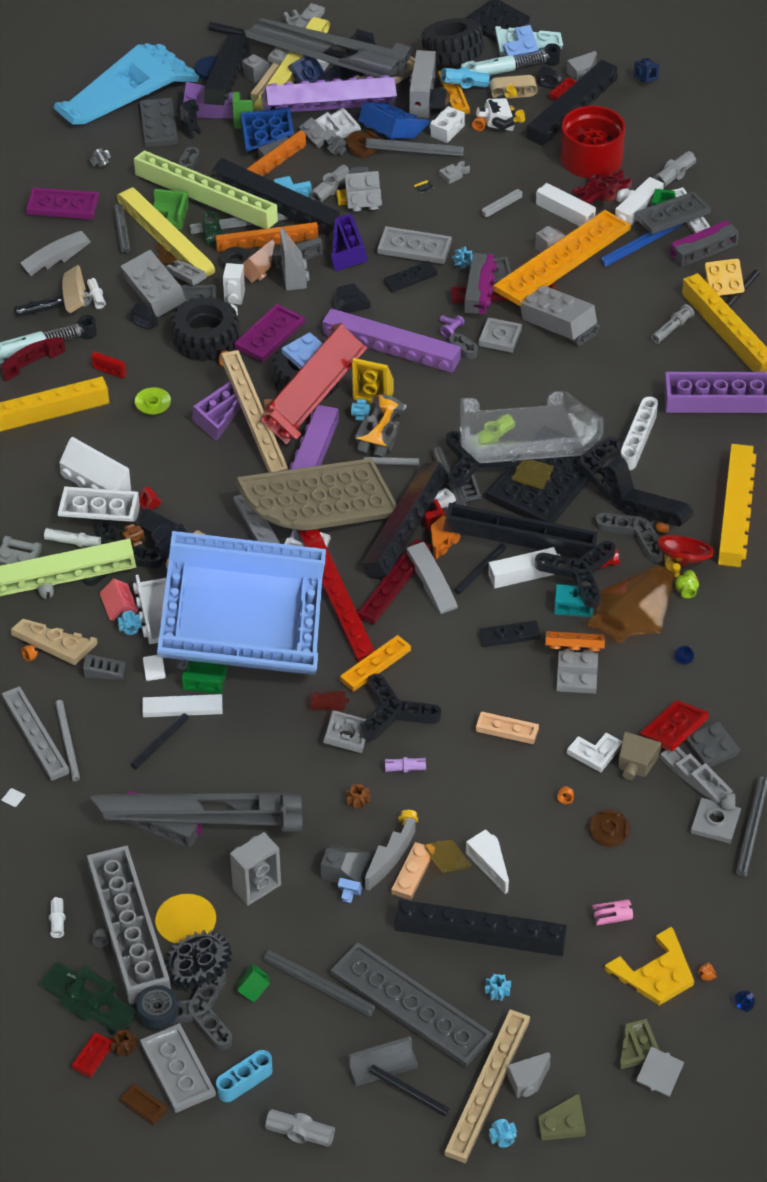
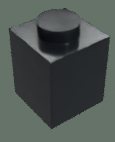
(439, 99)

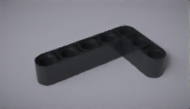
(639, 502)

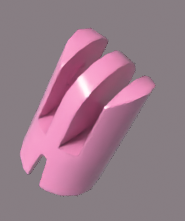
(612, 912)

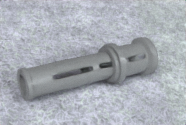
(677, 320)

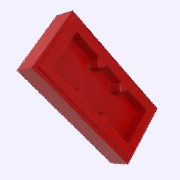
(561, 88)
(109, 365)
(92, 1055)

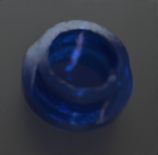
(684, 655)
(745, 1000)

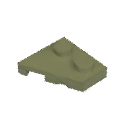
(637, 1043)
(563, 1121)

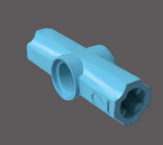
(465, 77)

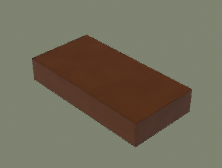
(143, 1104)

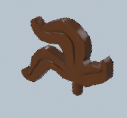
(163, 252)

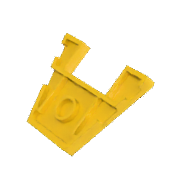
(661, 977)

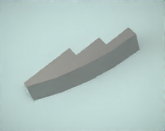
(59, 250)
(432, 578)
(696, 775)
(388, 857)

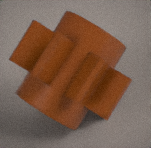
(133, 533)
(357, 796)

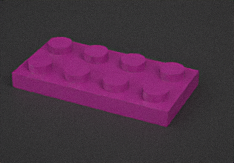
(62, 203)
(269, 333)

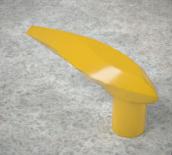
(672, 566)

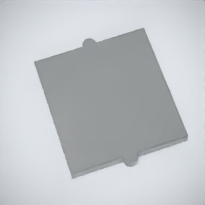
(660, 1071)

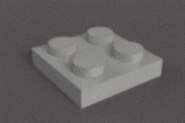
(500, 335)

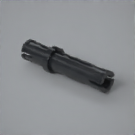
(33, 307)

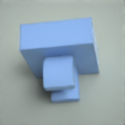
(349, 888)

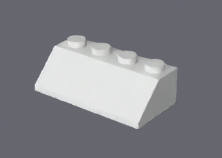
(93, 469)
(99, 504)

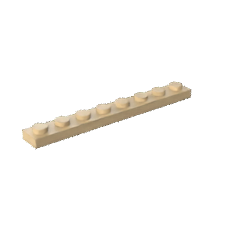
(253, 411)
(487, 1086)

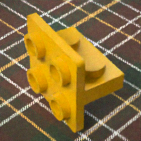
(725, 277)

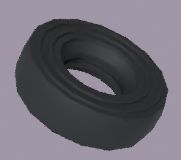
(234, 252)

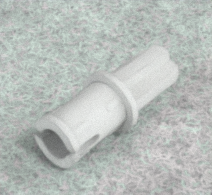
(96, 293)
(57, 918)

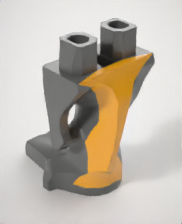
(376, 436)

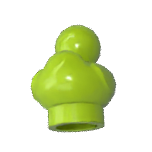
(687, 584)

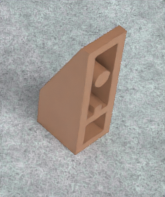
(259, 263)

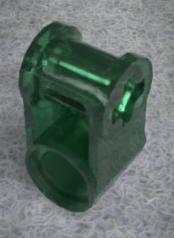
(213, 229)

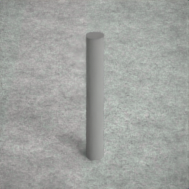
(394, 461)

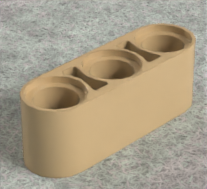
(524, 85)

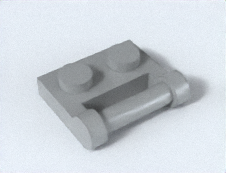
(10, 556)

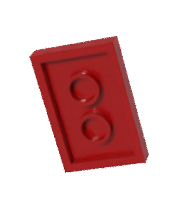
(675, 724)

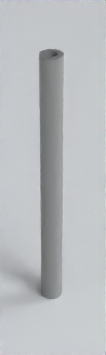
(67, 740)

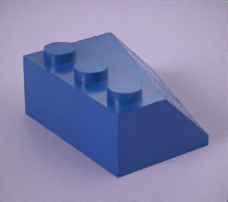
(391, 120)
(265, 127)

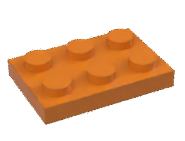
(575, 640)

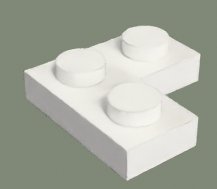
(596, 755)

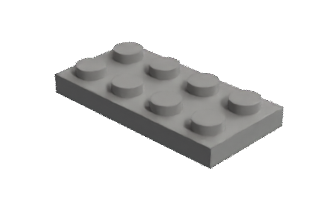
(414, 245)
(177, 1068)

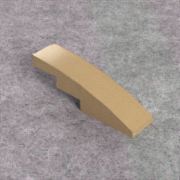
(73, 289)

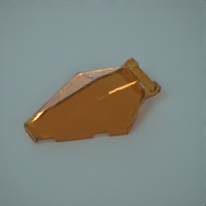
(634, 604)

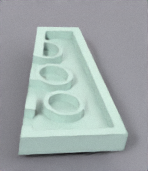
(542, 38)

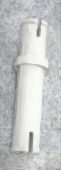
(81, 540)

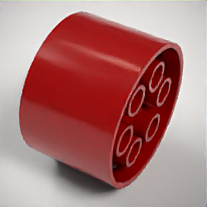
(592, 141)

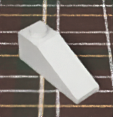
(487, 855)

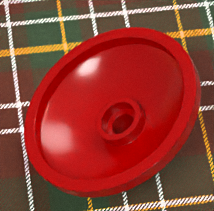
(685, 549)

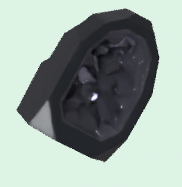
(548, 78)
(143, 317)

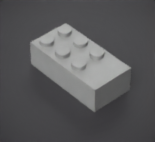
(153, 283)
(558, 312)

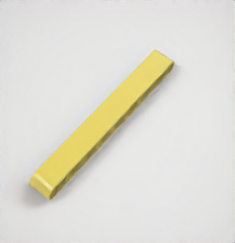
(283, 73)
(163, 230)

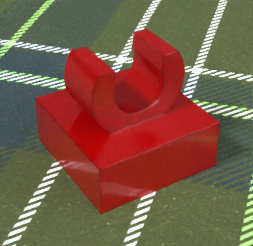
(149, 499)

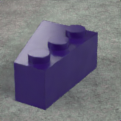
(347, 244)

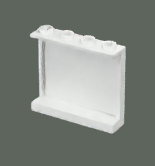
(151, 602)

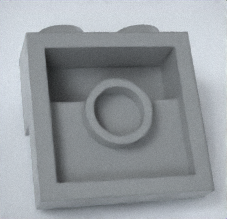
(363, 190)
(577, 671)

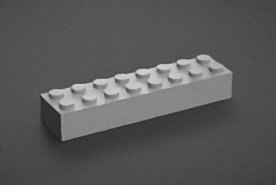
(127, 921)

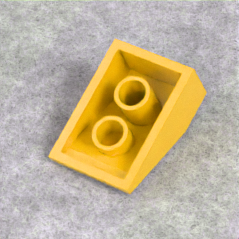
(371, 380)

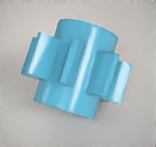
(463, 258)
(360, 409)
(129, 622)
(497, 987)
(503, 1133)

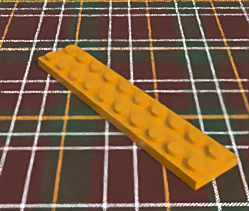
(562, 256)

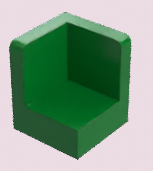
(662, 195)
(253, 982)

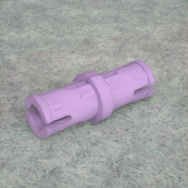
(405, 764)

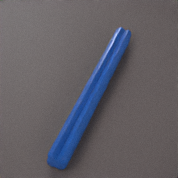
(634, 245)

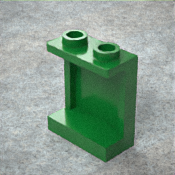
(204, 677)

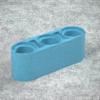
(250, 1067)

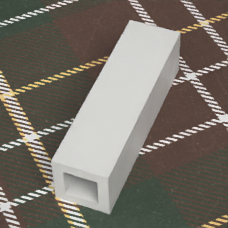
(638, 200)
(564, 205)
(517, 569)

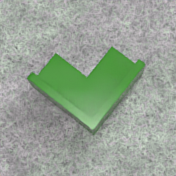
(239, 107)
(172, 205)

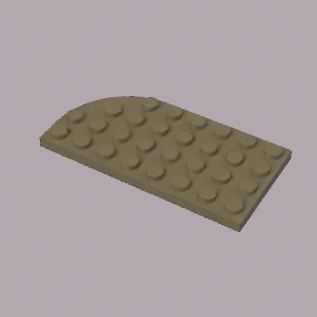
(319, 495)

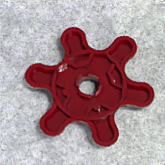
(602, 187)

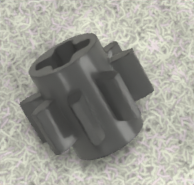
(337, 145)
(100, 158)

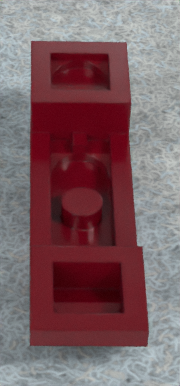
(49, 347)

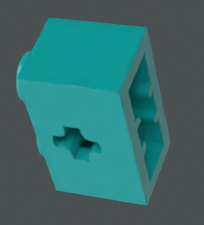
(570, 603)

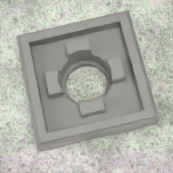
(345, 722)
(707, 828)

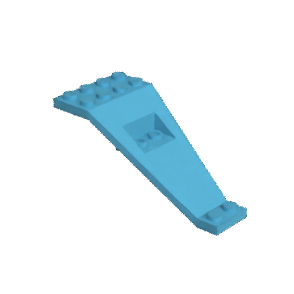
(131, 77)

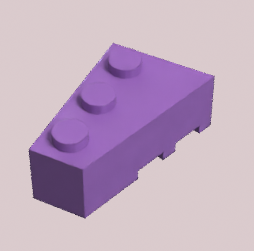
(196, 92)
(216, 411)

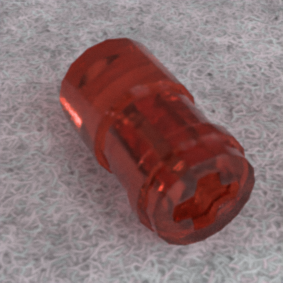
(328, 700)

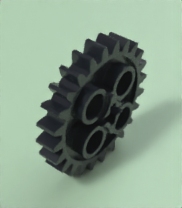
(211, 957)

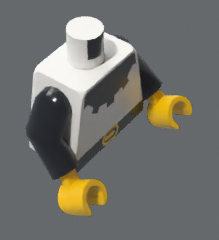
(500, 111)

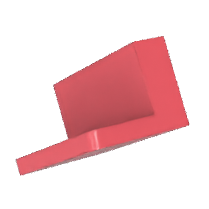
(117, 599)

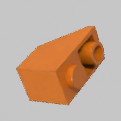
(440, 539)

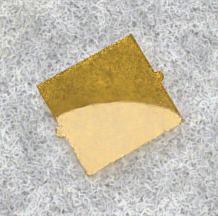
(533, 473)
(447, 856)

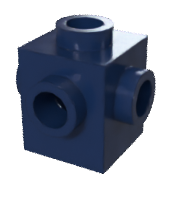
(646, 70)

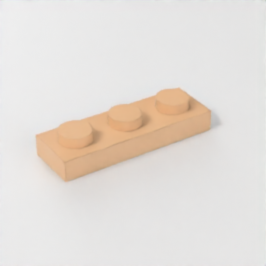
(507, 727)
(411, 872)

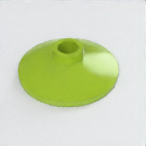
(152, 400)

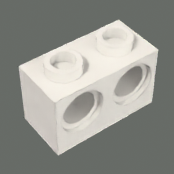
(447, 124)

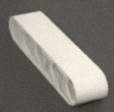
(639, 431)

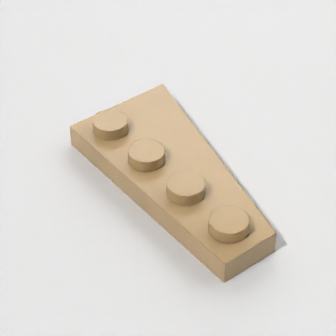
(54, 641)

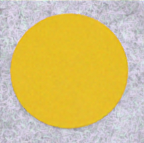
(184, 916)

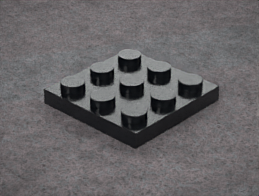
(498, 14)

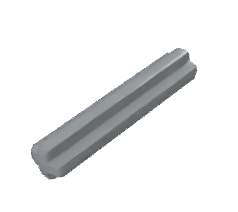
(501, 203)

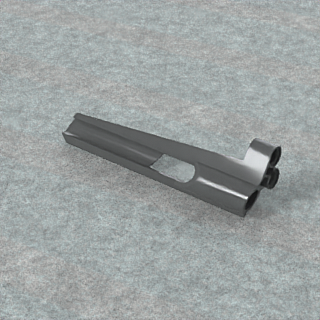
(368, 60)
(252, 808)

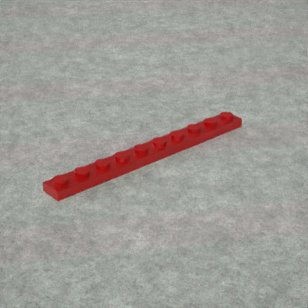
(340, 599)

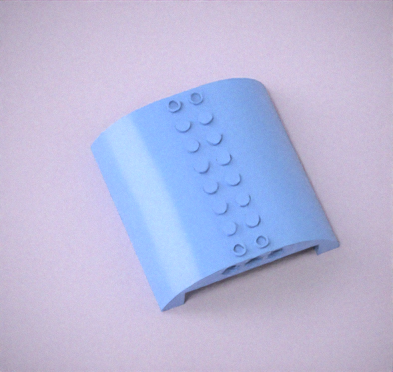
(242, 603)

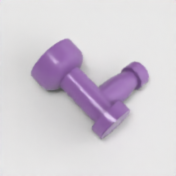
(448, 330)

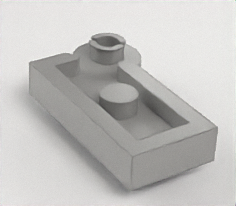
(316, 133)

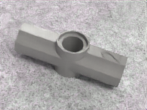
(676, 169)
(330, 184)
(300, 1128)

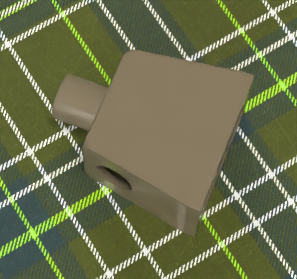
(638, 755)

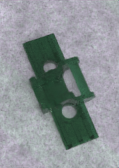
(84, 1002)

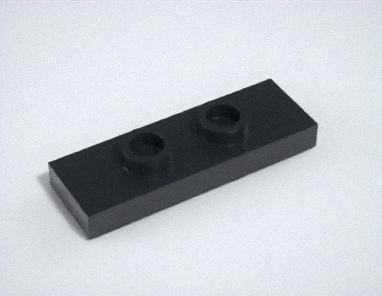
(410, 276)
(510, 633)

